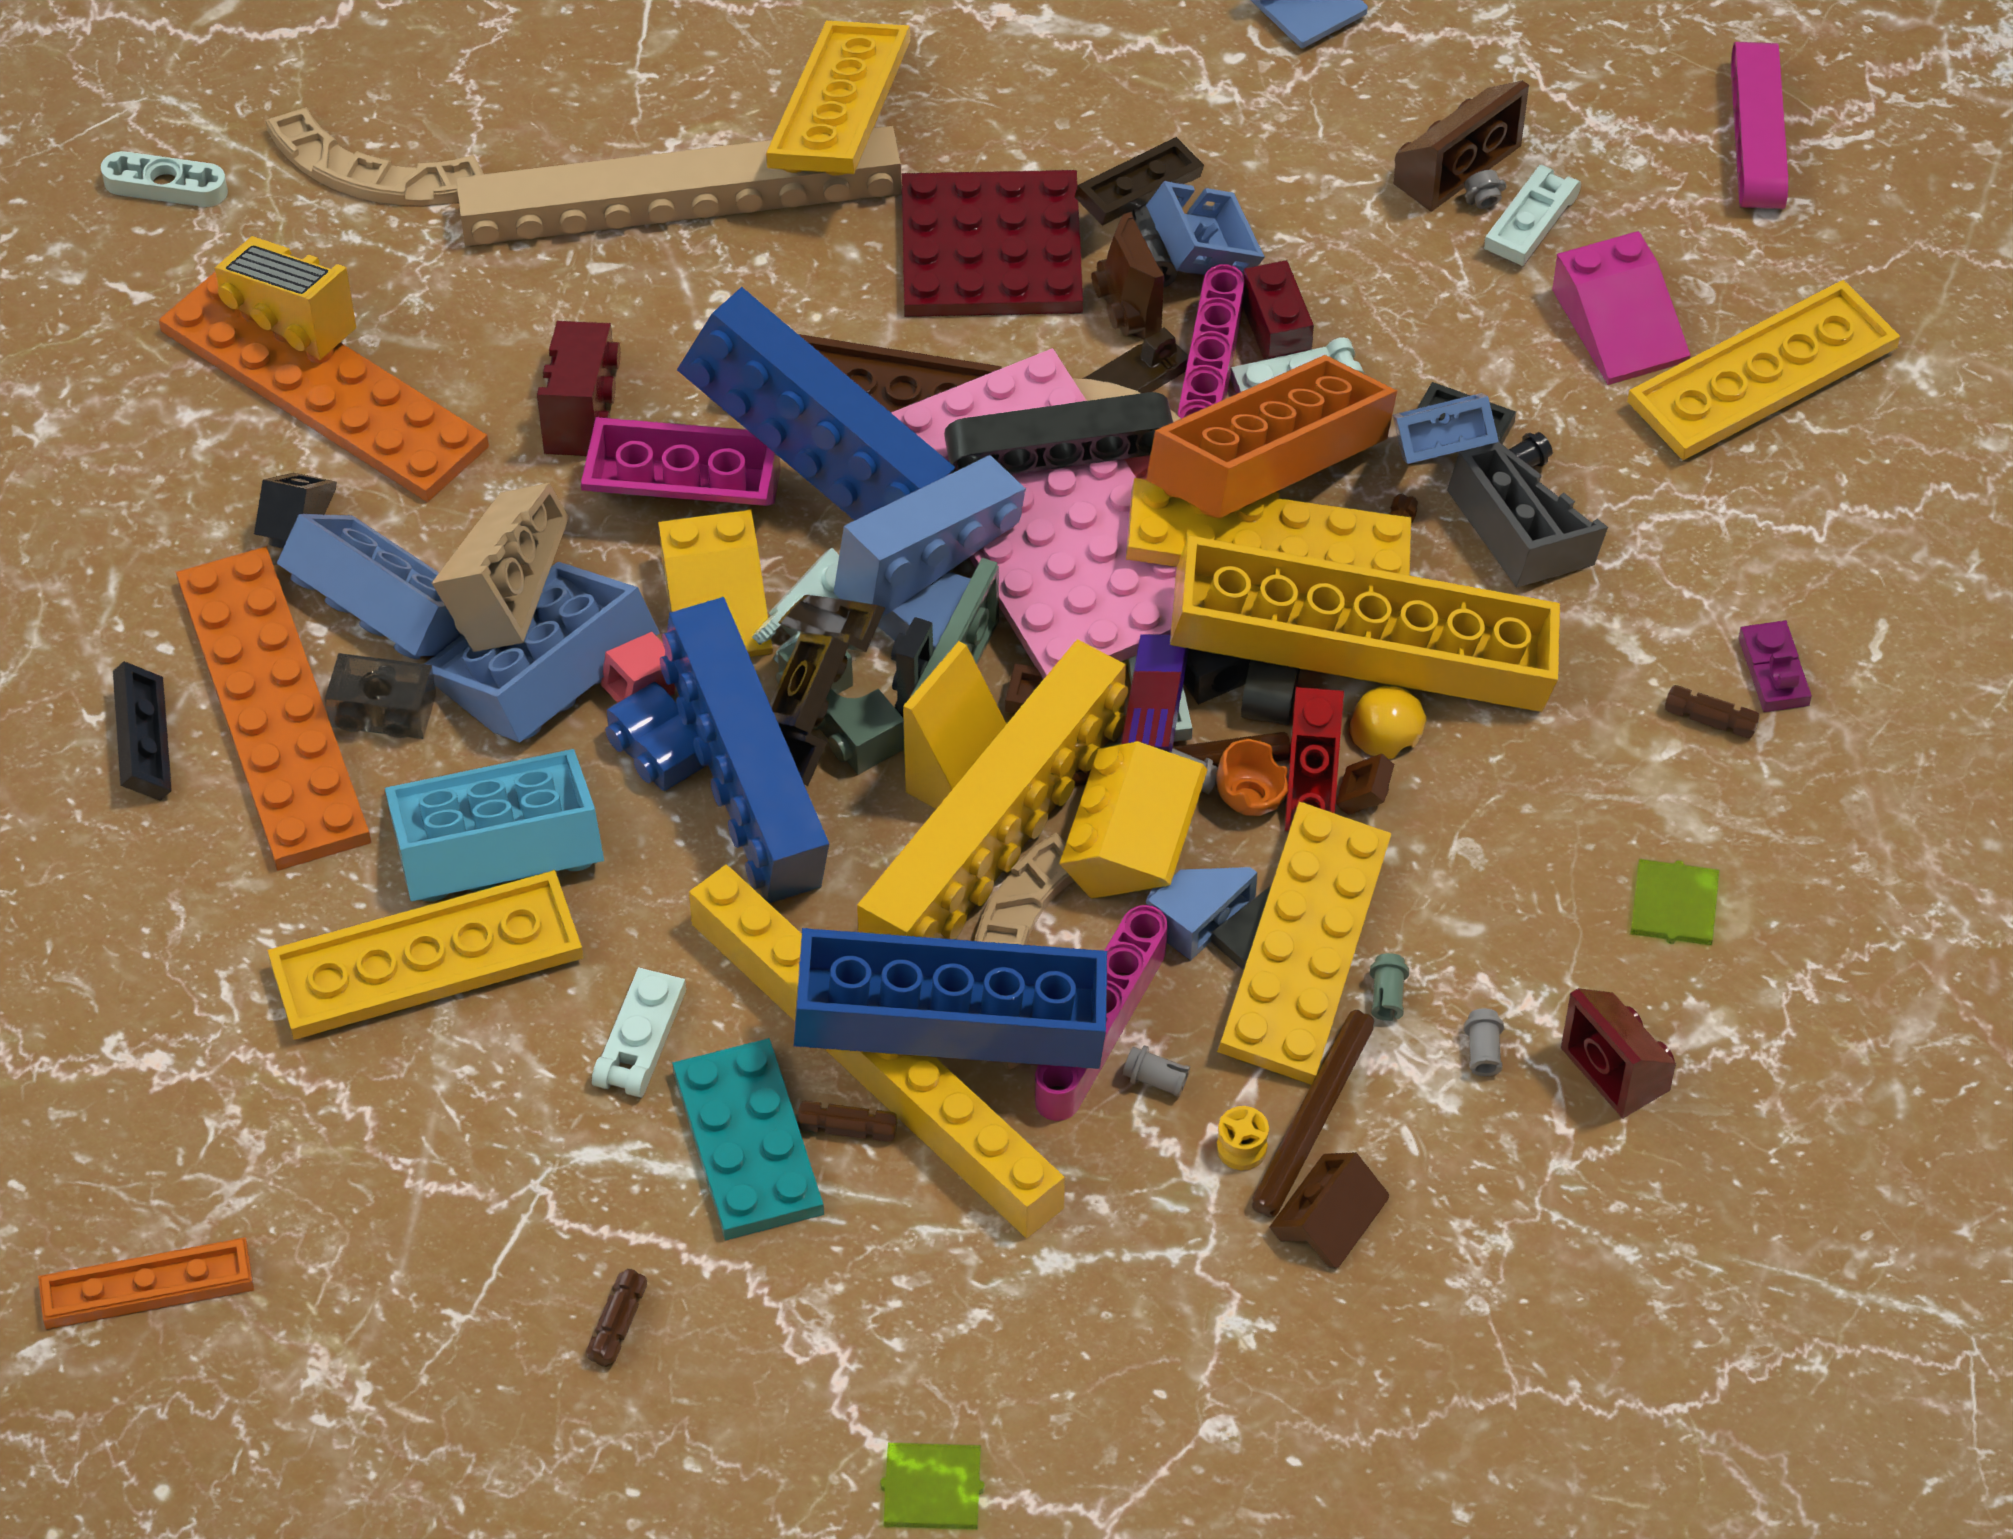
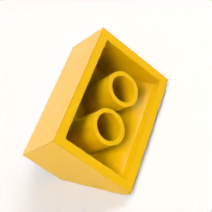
(1132, 819)

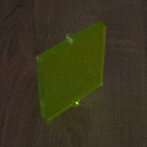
(1675, 902)
(932, 1486)

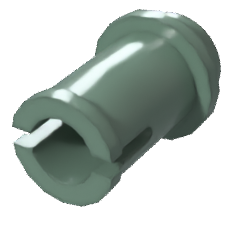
(1389, 976)

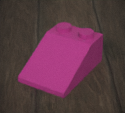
(1620, 307)

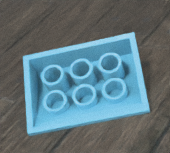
(494, 825)

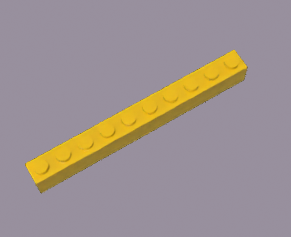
(914, 1087)

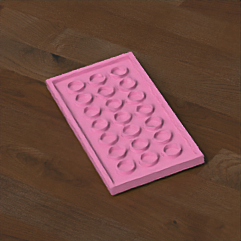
(1067, 555)

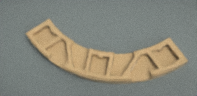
(362, 175)
(1024, 896)

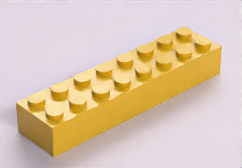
(1365, 624)
(1001, 800)

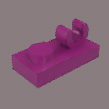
(1774, 666)

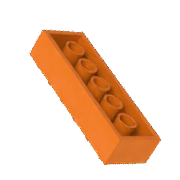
(1270, 436)

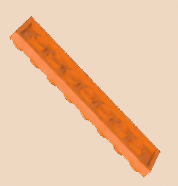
(336, 396)
(273, 709)

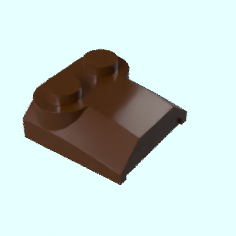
(1130, 282)

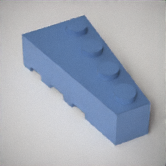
(926, 534)

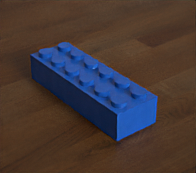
(807, 409)
(744, 751)
(951, 998)

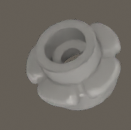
(1484, 189)

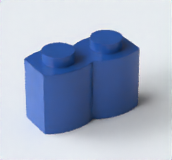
(654, 736)

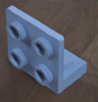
(1311, 19)

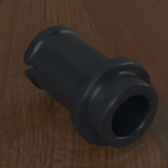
(1533, 449)

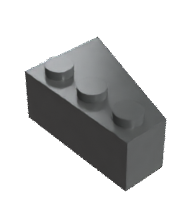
(1520, 518)

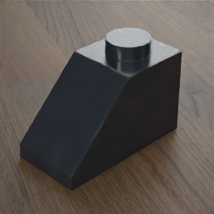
(287, 497)

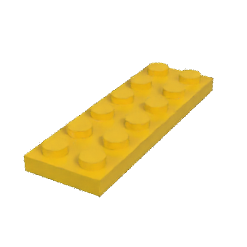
(838, 98)
(1763, 369)
(1318, 531)
(1304, 943)
(424, 954)

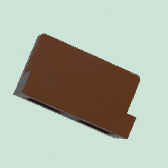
(1332, 1207)

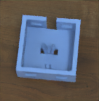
(1206, 232)

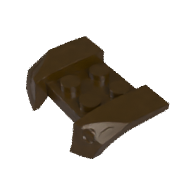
(817, 661)

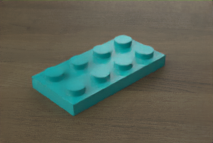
(747, 1139)

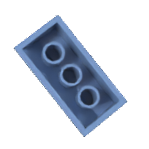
(371, 580)

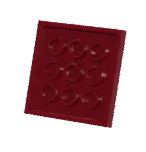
(991, 243)

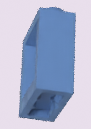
(1465, 426)

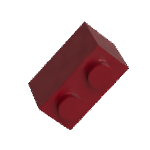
(1276, 310)

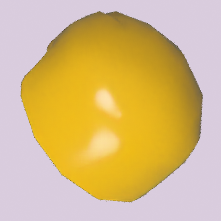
(1387, 721)

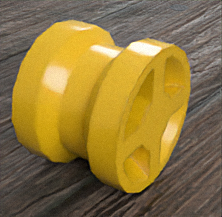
(1239, 1125)

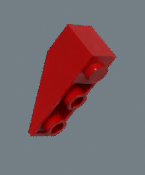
(1314, 750)

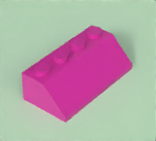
(680, 462)

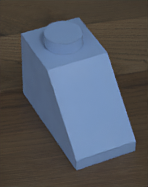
(1200, 903)

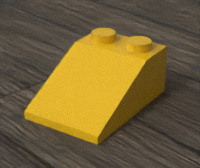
(715, 560)
(947, 726)

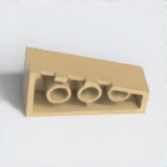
(503, 567)

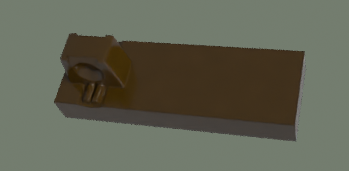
(1137, 180)
(1146, 365)

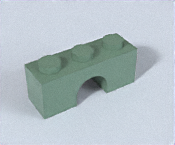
(860, 728)

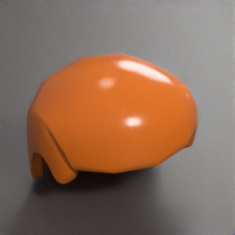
(1251, 778)

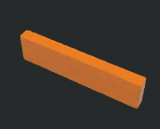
(145, 1283)

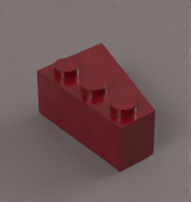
(577, 385)

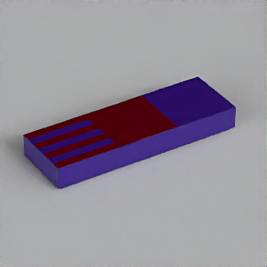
(1155, 692)

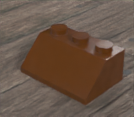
(1462, 144)

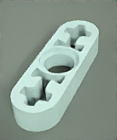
(134, 173)

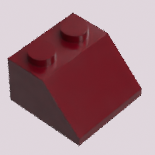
(1616, 1051)

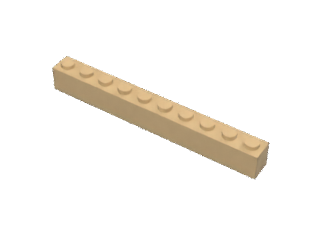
(660, 190)

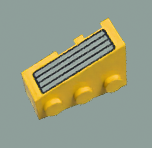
(288, 295)

